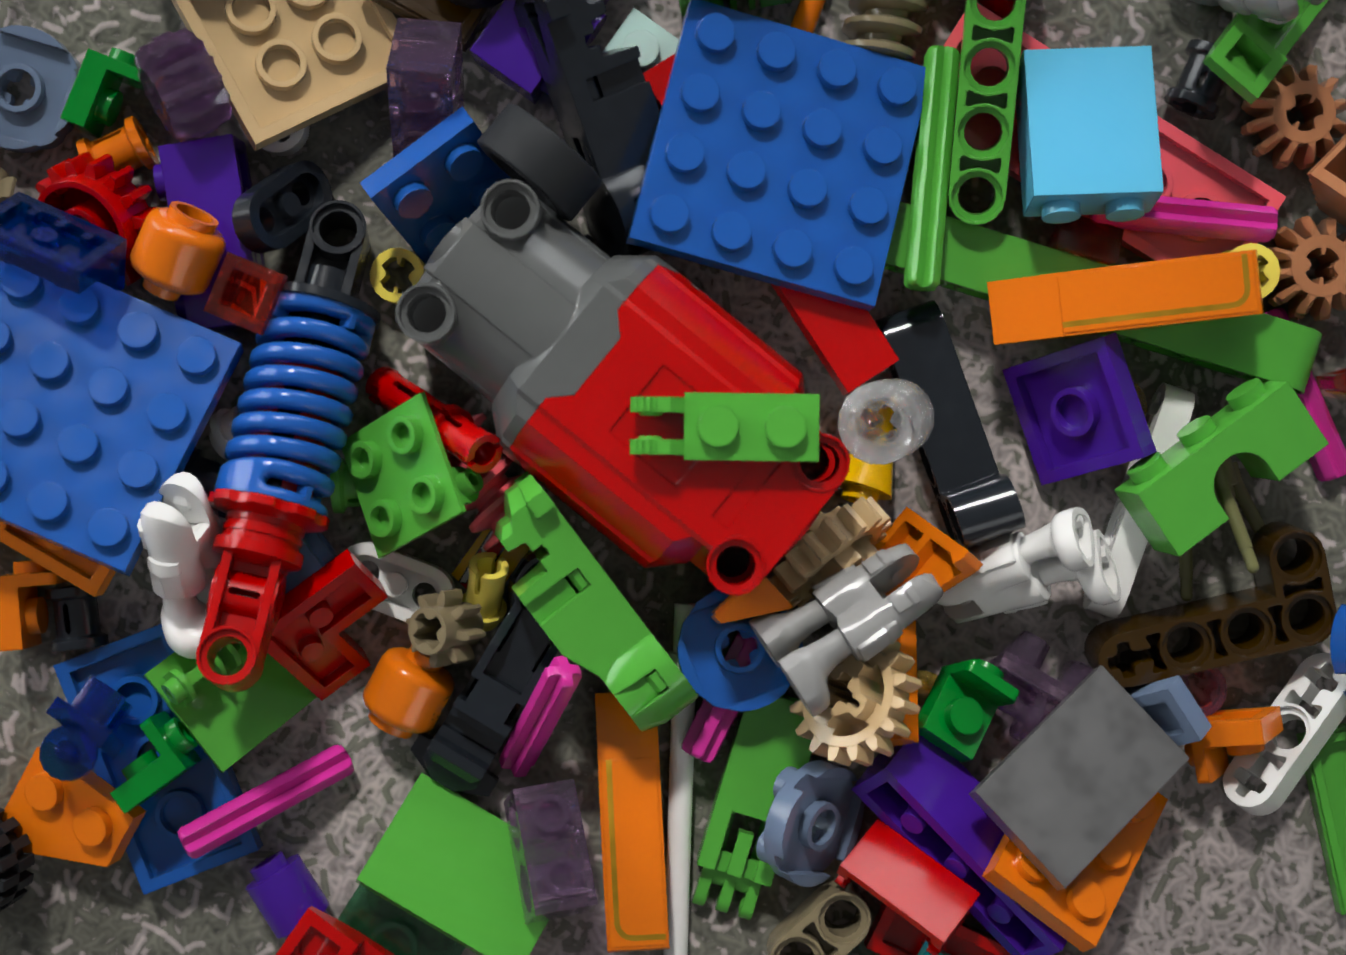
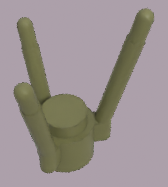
(1227, 486)

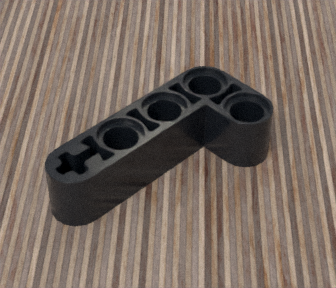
(957, 457)

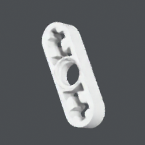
(1297, 759)

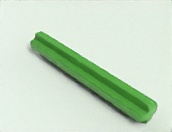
(932, 170)

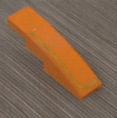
(1125, 297)
(631, 831)

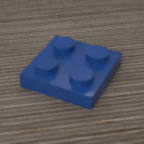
(434, 183)

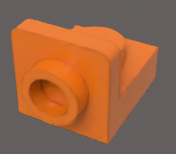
(21, 610)
(1235, 734)

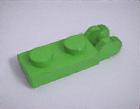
(735, 426)

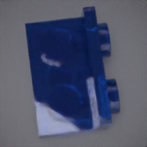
(59, 245)

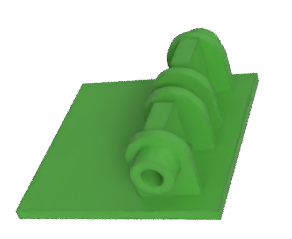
(406, 476)
(224, 721)

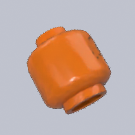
(177, 250)
(407, 693)

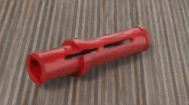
(455, 425)

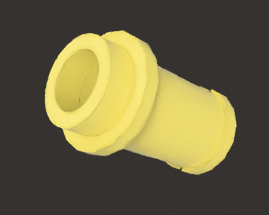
(487, 588)

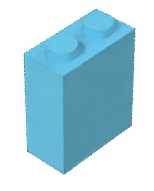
(1088, 133)

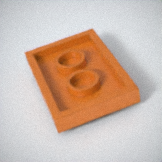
(1088, 902)

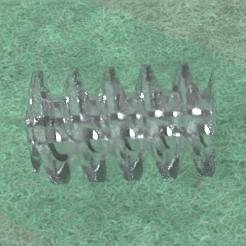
(861, 422)

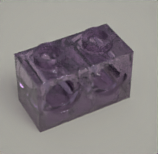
(423, 77)
(550, 851)

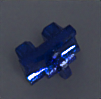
(84, 728)

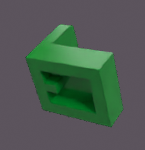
(96, 92)
(963, 706)
(153, 773)

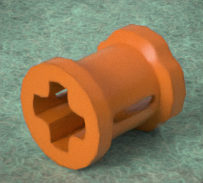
(126, 145)

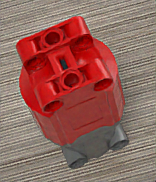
(562, 348)

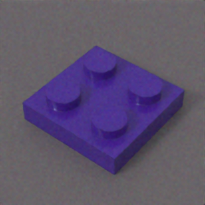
(1079, 410)

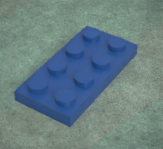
(155, 846)

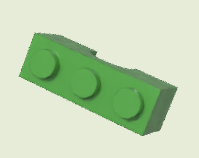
(1174, 491)

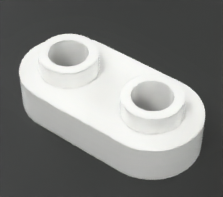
(400, 577)

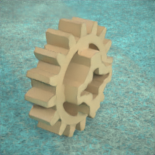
(831, 544)
(863, 709)

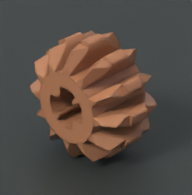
(1296, 141)
(1293, 254)

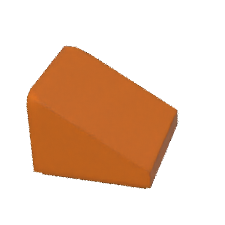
(760, 601)

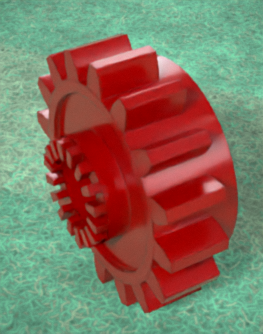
(99, 196)

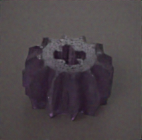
(183, 84)

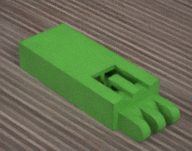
(758, 752)

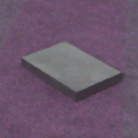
(1079, 777)

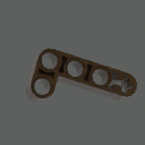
(1210, 617)

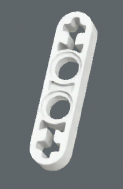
(1166, 416)

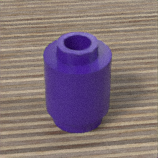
(284, 892)

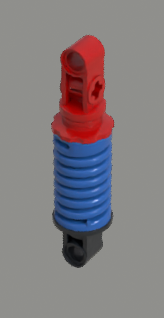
(287, 440)

